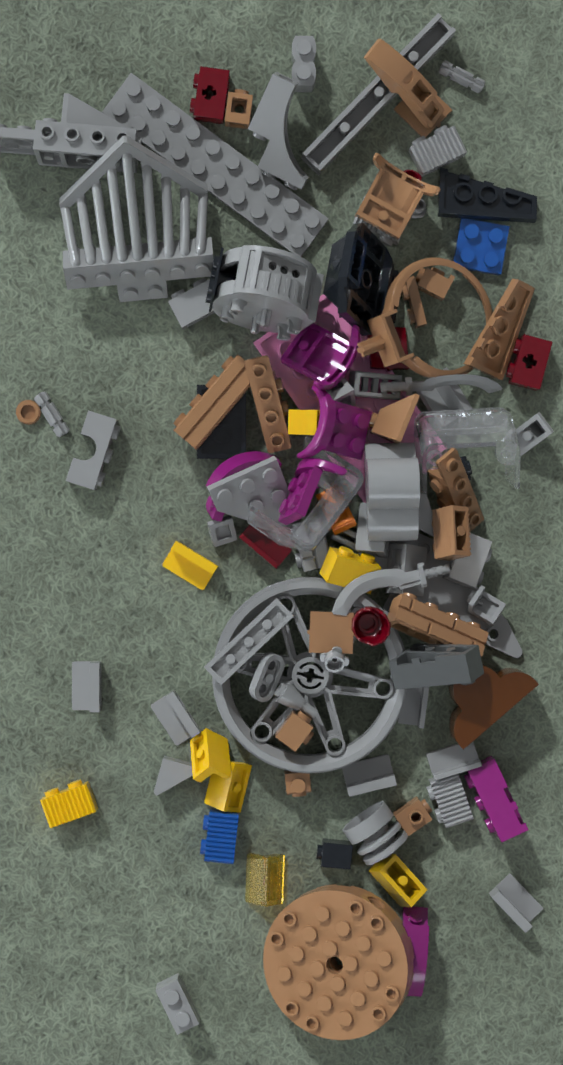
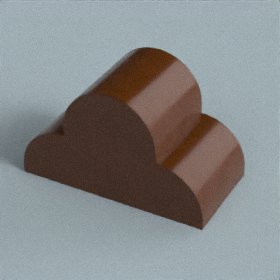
(486, 701)

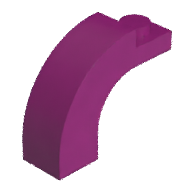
(230, 467)
(416, 926)

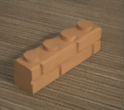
(215, 403)
(432, 625)

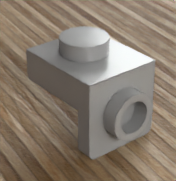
(485, 606)

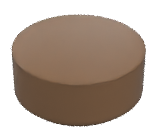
(28, 412)

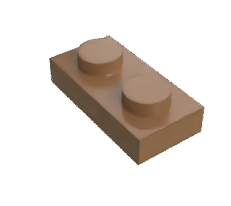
(415, 313)

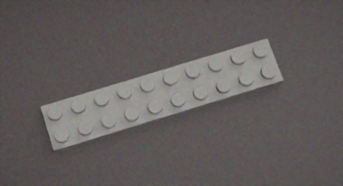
(211, 160)

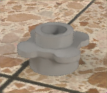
(334, 665)

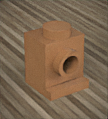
(238, 98)
(433, 282)
(297, 783)

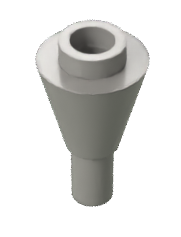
(289, 696)

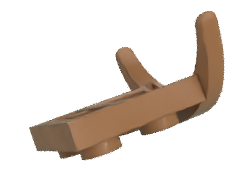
(392, 198)

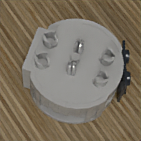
(264, 290)

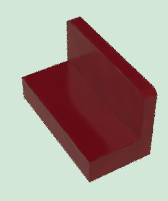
(265, 546)

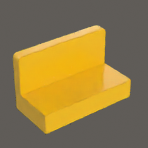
(189, 565)
(209, 755)
(230, 793)

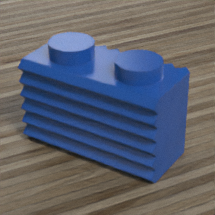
(221, 836)

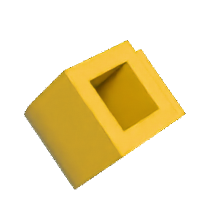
(303, 422)

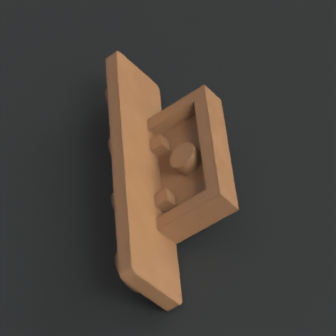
(269, 403)
(454, 487)

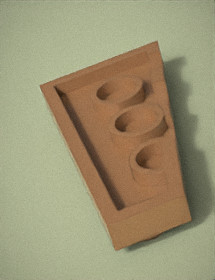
(498, 338)

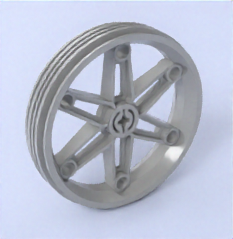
(290, 760)

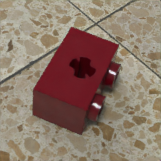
(210, 80)
(539, 352)

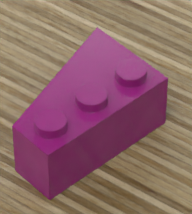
(495, 800)

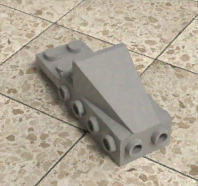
(80, 132)

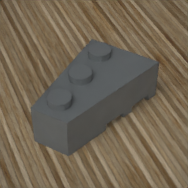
(436, 665)

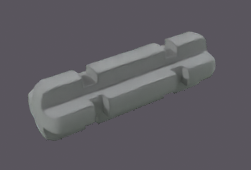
(461, 76)
(51, 414)

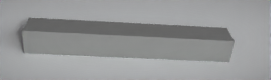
(374, 98)

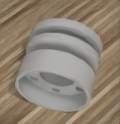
(378, 837)

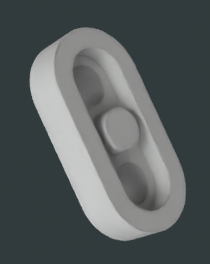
(267, 676)

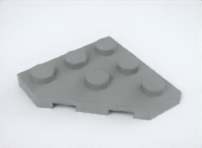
(255, 486)

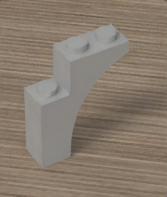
(271, 123)

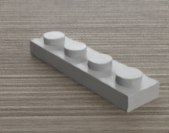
(248, 641)

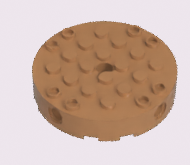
(331, 997)

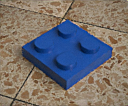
(481, 246)

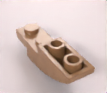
(405, 80)

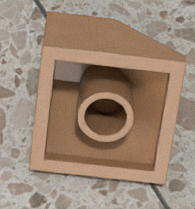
(393, 419)

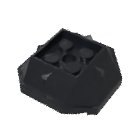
(359, 277)

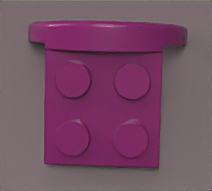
(322, 355)
(340, 428)
(303, 487)

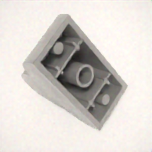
(392, 491)

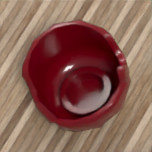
(371, 626)

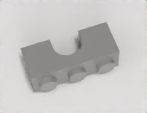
(89, 472)

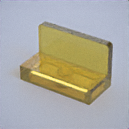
(265, 879)

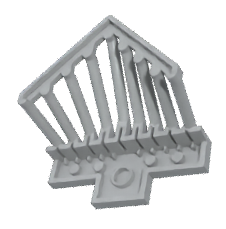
(136, 268)

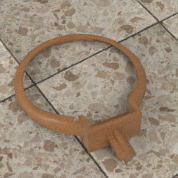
(383, 330)

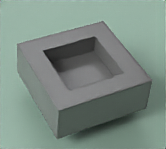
(222, 532)

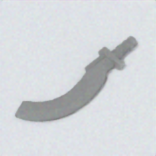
(429, 384)
(382, 579)

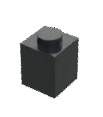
(335, 853)

